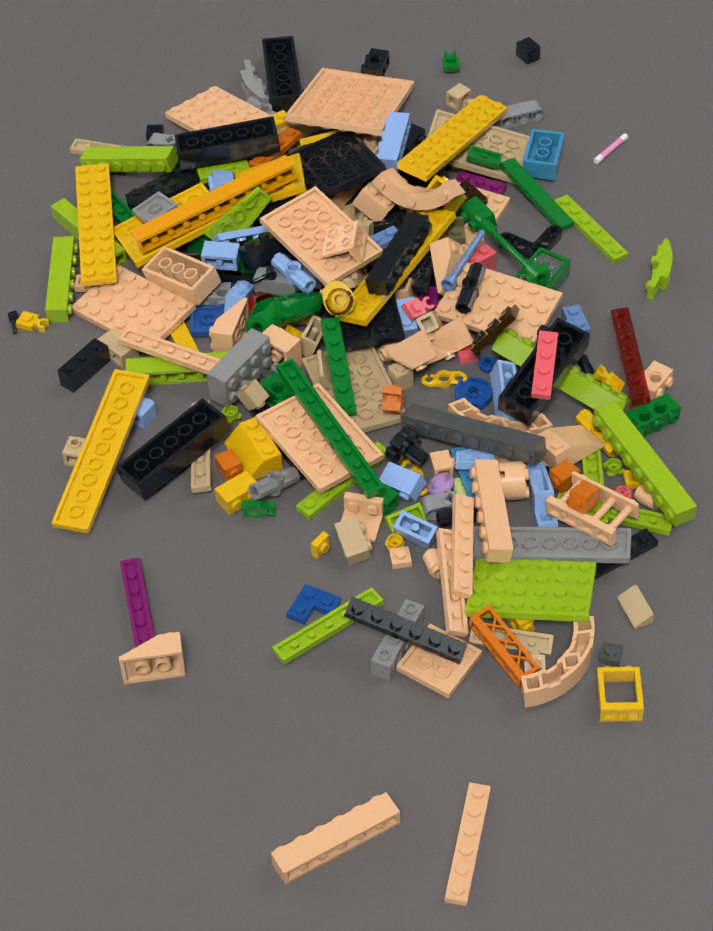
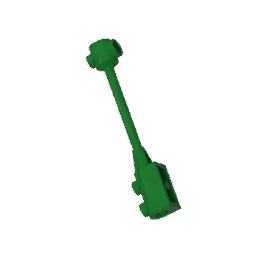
(482, 218)

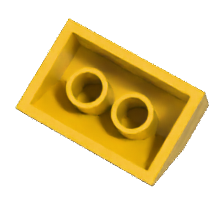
(254, 449)

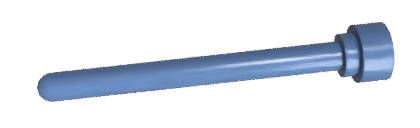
(450, 281)

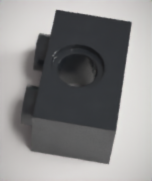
(376, 62)

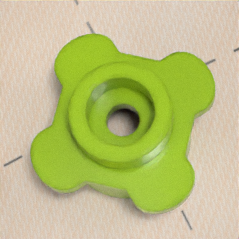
(231, 413)
(613, 467)

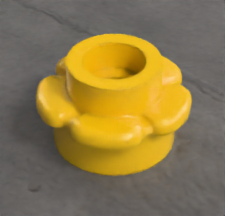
(394, 541)

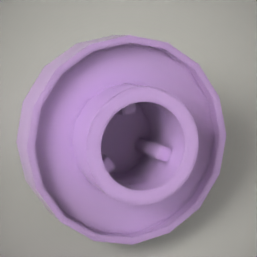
(440, 484)

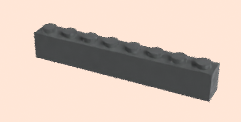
(475, 434)

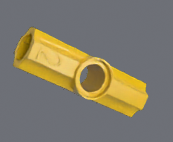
(585, 419)

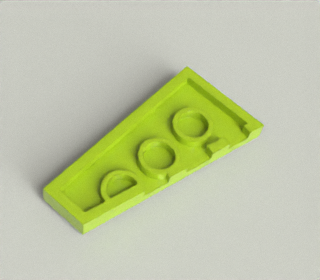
(240, 215)

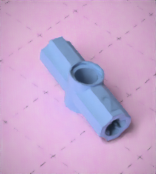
(293, 272)

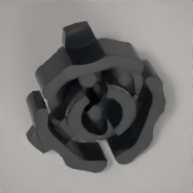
(407, 446)

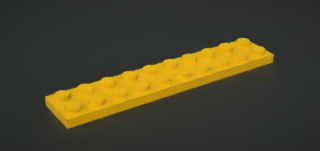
(452, 138)
(95, 225)
(368, 304)
(101, 451)

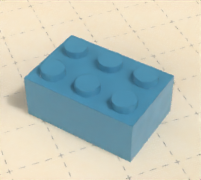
(544, 154)

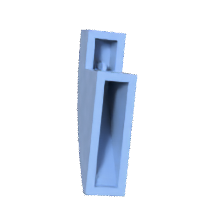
(539, 490)

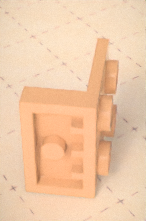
(346, 238)
(368, 511)

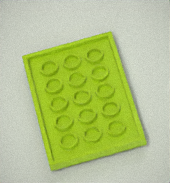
(533, 589)

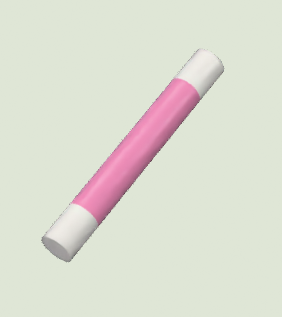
(610, 148)

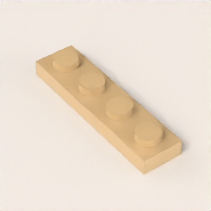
(530, 640)

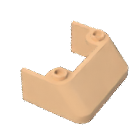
(428, 348)

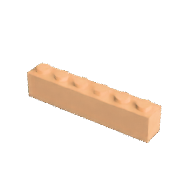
(492, 511)
(335, 837)

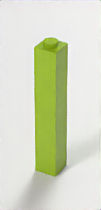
(67, 216)

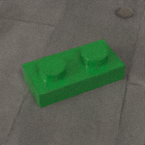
(484, 157)

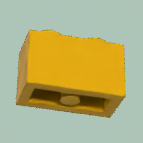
(233, 492)

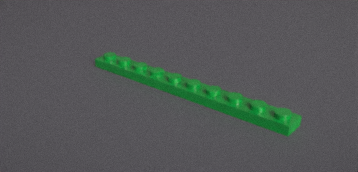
(330, 429)

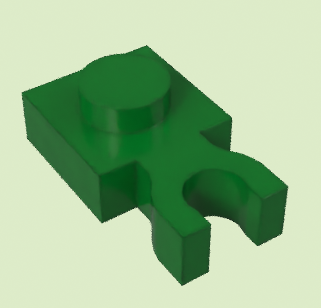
(451, 62)
(256, 509)

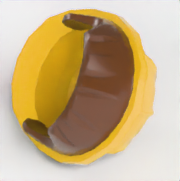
(338, 298)

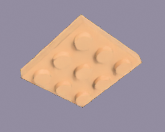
(435, 671)

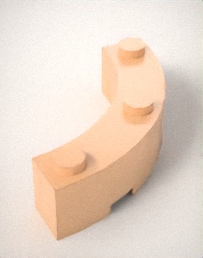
(417, 198)
(464, 408)
(570, 668)

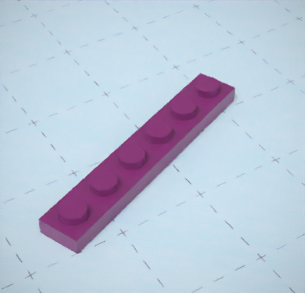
(137, 601)

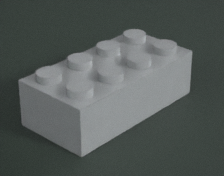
(239, 365)

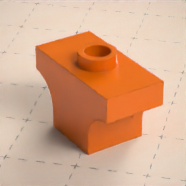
(393, 399)

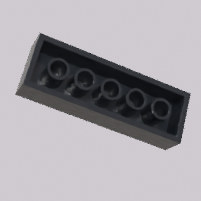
(281, 72)
(227, 143)
(516, 396)
(173, 449)

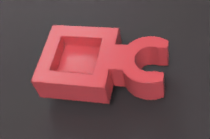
(417, 308)

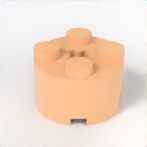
(514, 480)

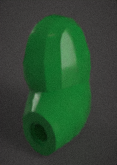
(283, 310)

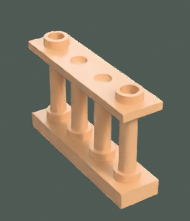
(591, 524)

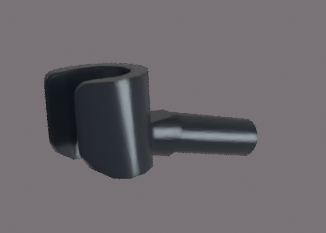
(270, 275)
(13, 317)

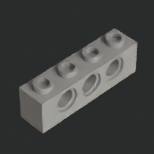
(392, 649)

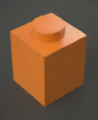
(228, 464)
(561, 475)
(583, 497)

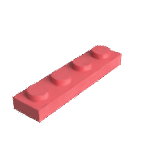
(544, 365)

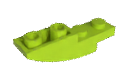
(661, 269)

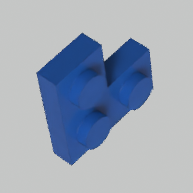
(310, 600)

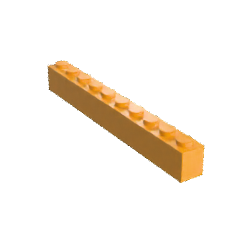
(211, 205)

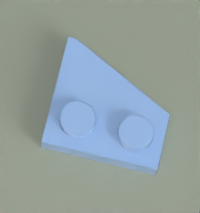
(466, 458)

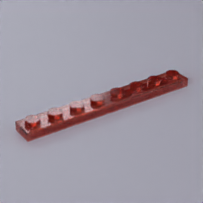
(630, 356)

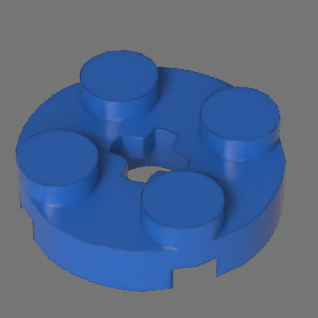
(474, 384)

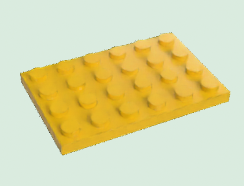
(124, 237)

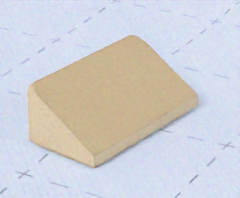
(324, 373)
(636, 607)

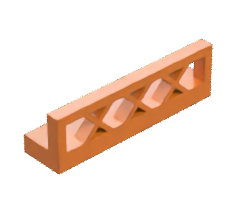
(495, 646)

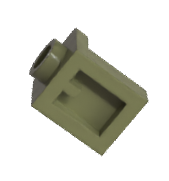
(456, 230)

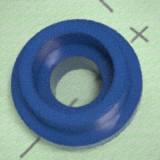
(486, 364)

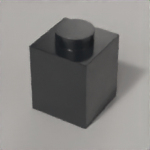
(528, 50)

